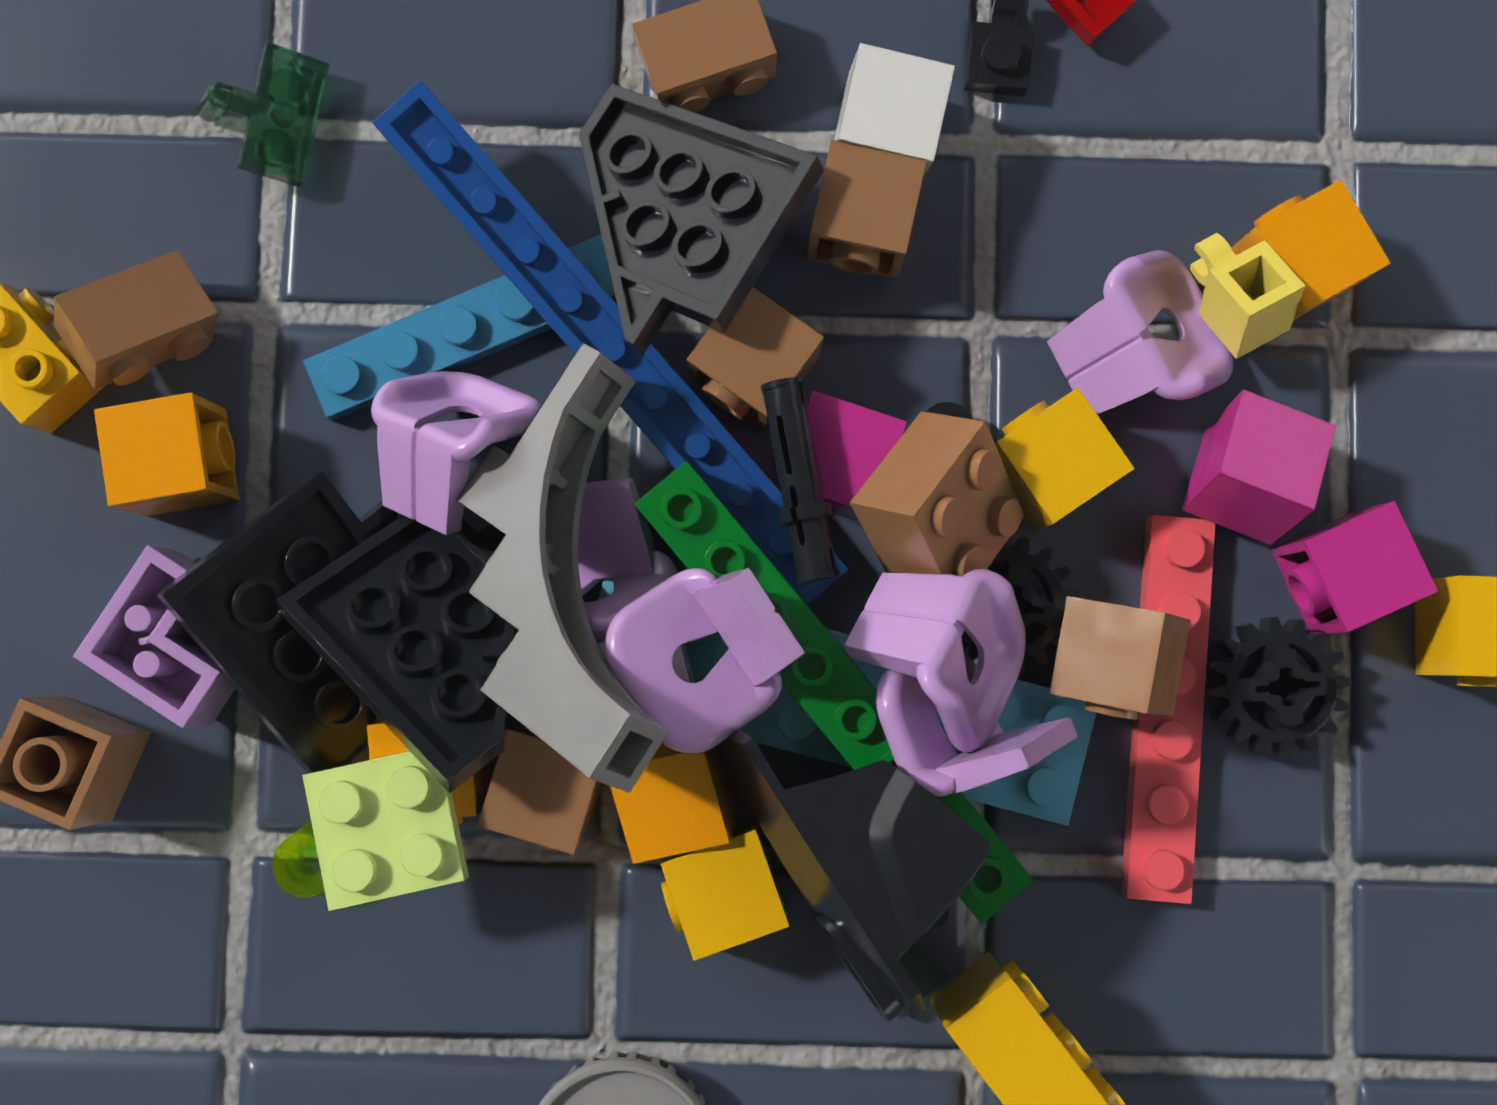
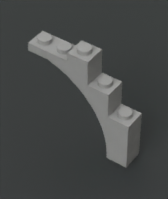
(553, 667)

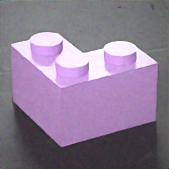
(149, 651)

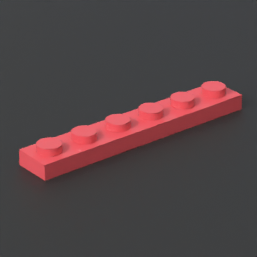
(1168, 747)

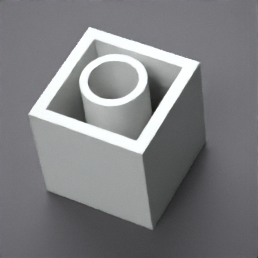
(894, 102)

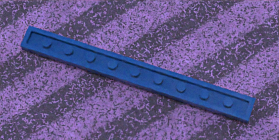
(586, 314)

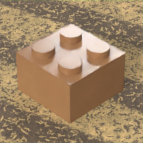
(939, 499)

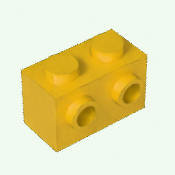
(37, 371)

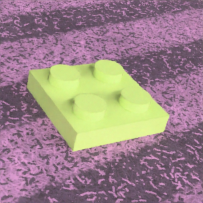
(383, 830)

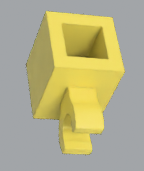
(1246, 294)

